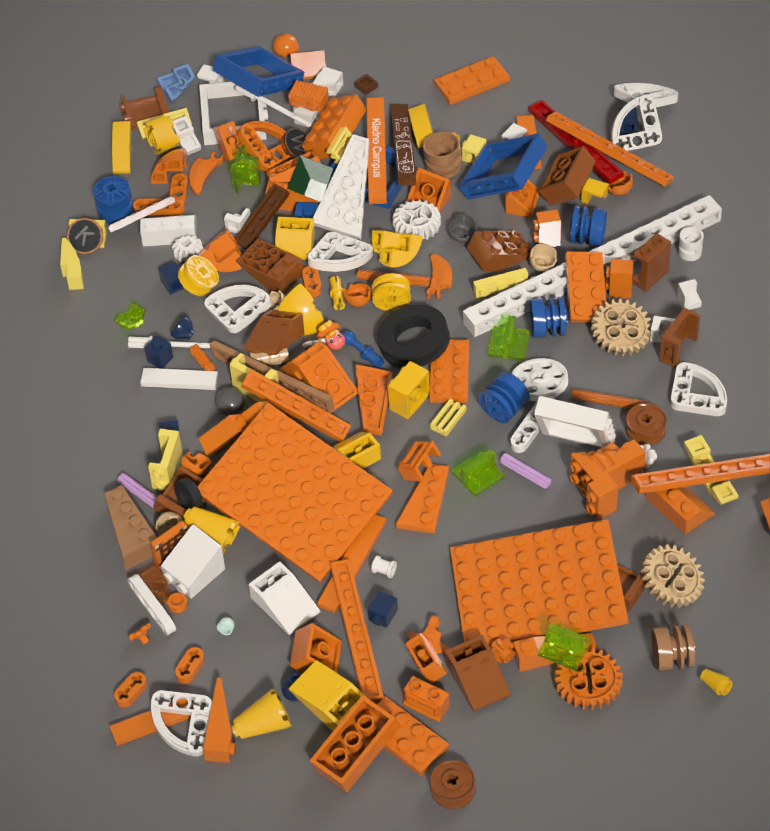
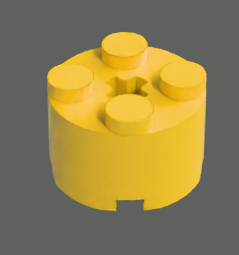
(161, 134)

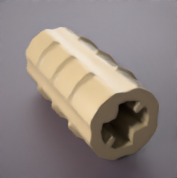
(268, 360)

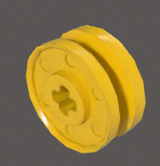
(198, 275)
(391, 292)

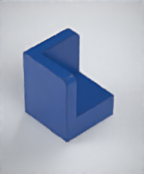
(305, 210)

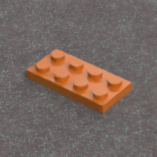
(471, 80)
(585, 285)
(451, 374)
(413, 741)

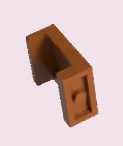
(144, 107)
(655, 261)
(684, 326)
(168, 501)
(632, 586)

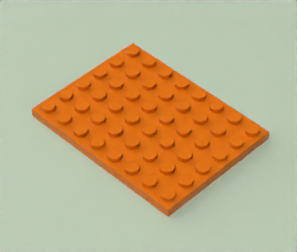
(294, 492)
(537, 579)

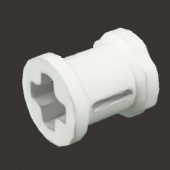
(384, 566)

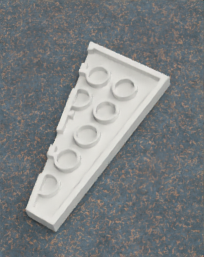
(345, 196)

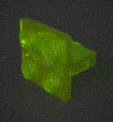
(245, 170)
(509, 341)
(479, 472)
(564, 647)

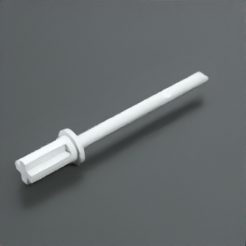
(273, 105)
(142, 342)

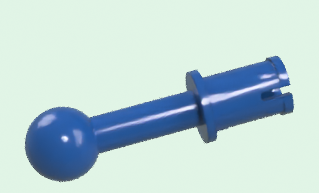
(367, 353)

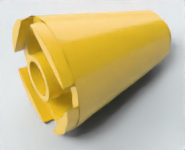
(216, 526)
(262, 717)

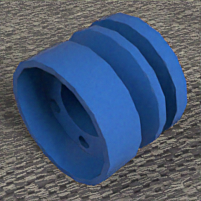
(113, 199)
(588, 226)
(548, 317)
(504, 397)

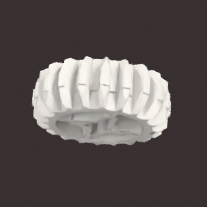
(417, 219)

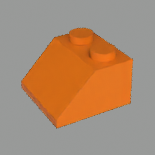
(315, 644)

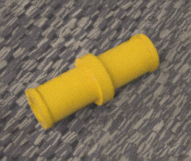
(336, 293)

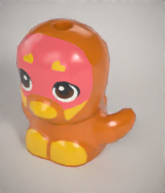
(334, 338)

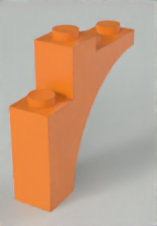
(230, 429)

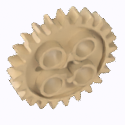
(621, 327)
(686, 583)

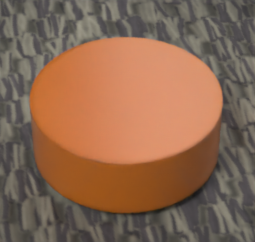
(177, 602)

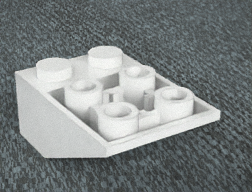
(283, 598)

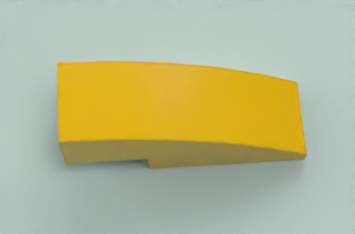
(420, 123)
(121, 147)

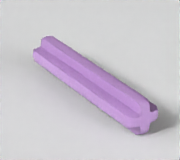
(525, 470)
(137, 489)

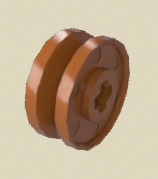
(646, 424)
(454, 795)

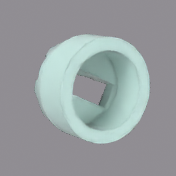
(225, 626)

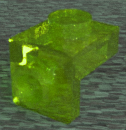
(131, 318)

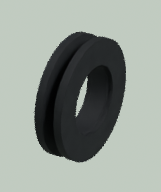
(408, 318)

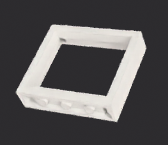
(220, 90)
(574, 422)

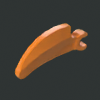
(201, 170)
(441, 277)

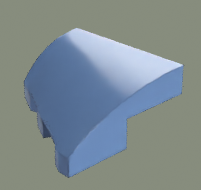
(176, 82)

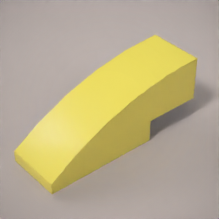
(71, 266)

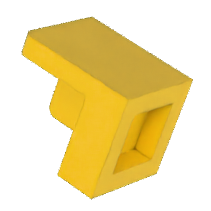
(594, 188)

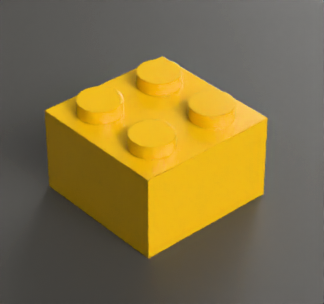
(408, 390)

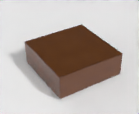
(366, 84)

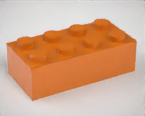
(338, 113)
(354, 744)

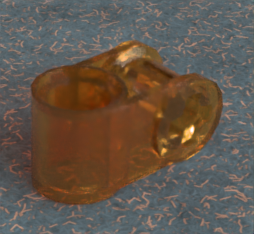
(156, 583)

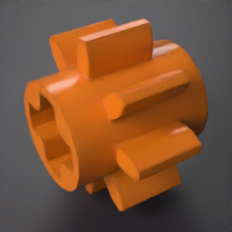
(502, 650)

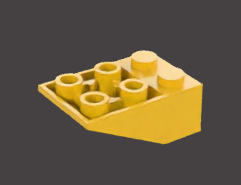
(326, 694)

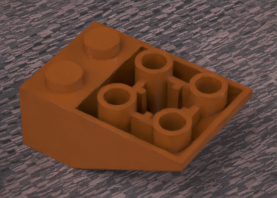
(498, 249)
(271, 266)
(275, 332)
(477, 673)

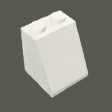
(193, 562)

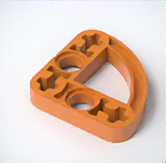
(263, 153)

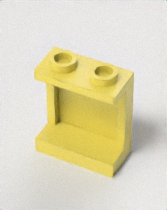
(239, 372)
(172, 453)

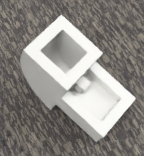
(186, 135)

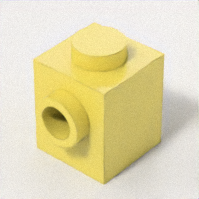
(472, 148)

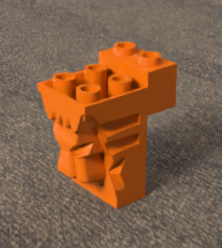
(604, 473)

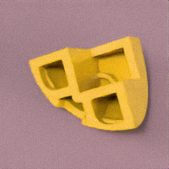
(395, 248)
(301, 301)

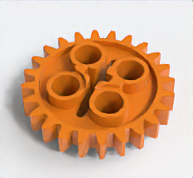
(608, 677)

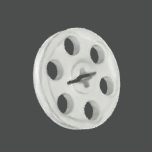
(541, 379)

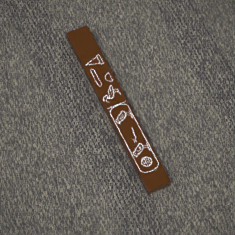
(403, 145)

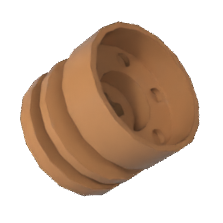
(443, 154)
(677, 647)

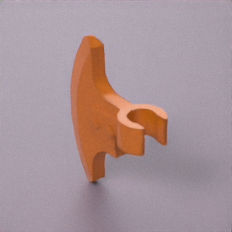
(432, 635)

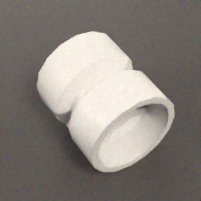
(690, 243)

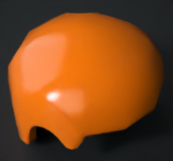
(285, 45)
(621, 186)
(357, 295)
(197, 464)

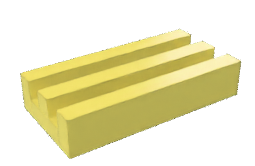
(339, 142)
(455, 406)

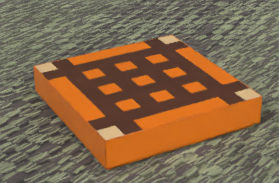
(165, 543)

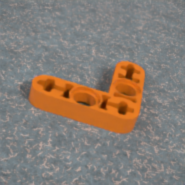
(172, 210)

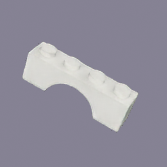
(328, 78)

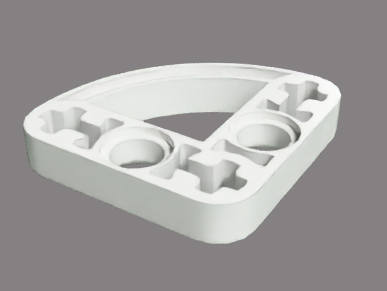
(660, 94)
(647, 129)
(360, 252)
(238, 316)
(689, 398)
(196, 715)

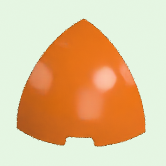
(172, 161)
(223, 252)

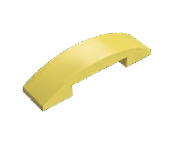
(700, 454)

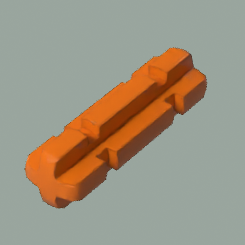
(202, 358)

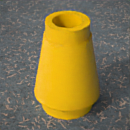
(717, 682)

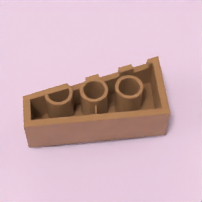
(130, 528)

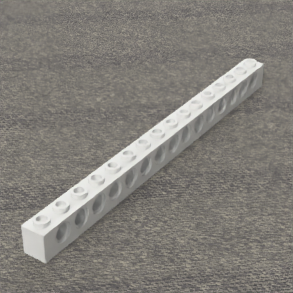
(553, 282)

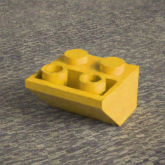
(295, 235)
(360, 449)

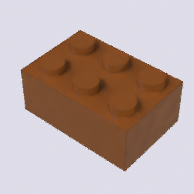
(567, 176)

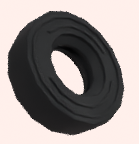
(188, 494)

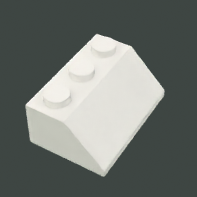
(166, 229)

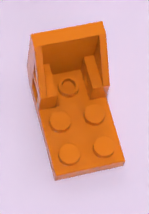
(323, 372)

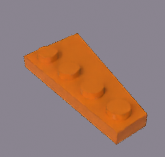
(372, 397)
(425, 504)

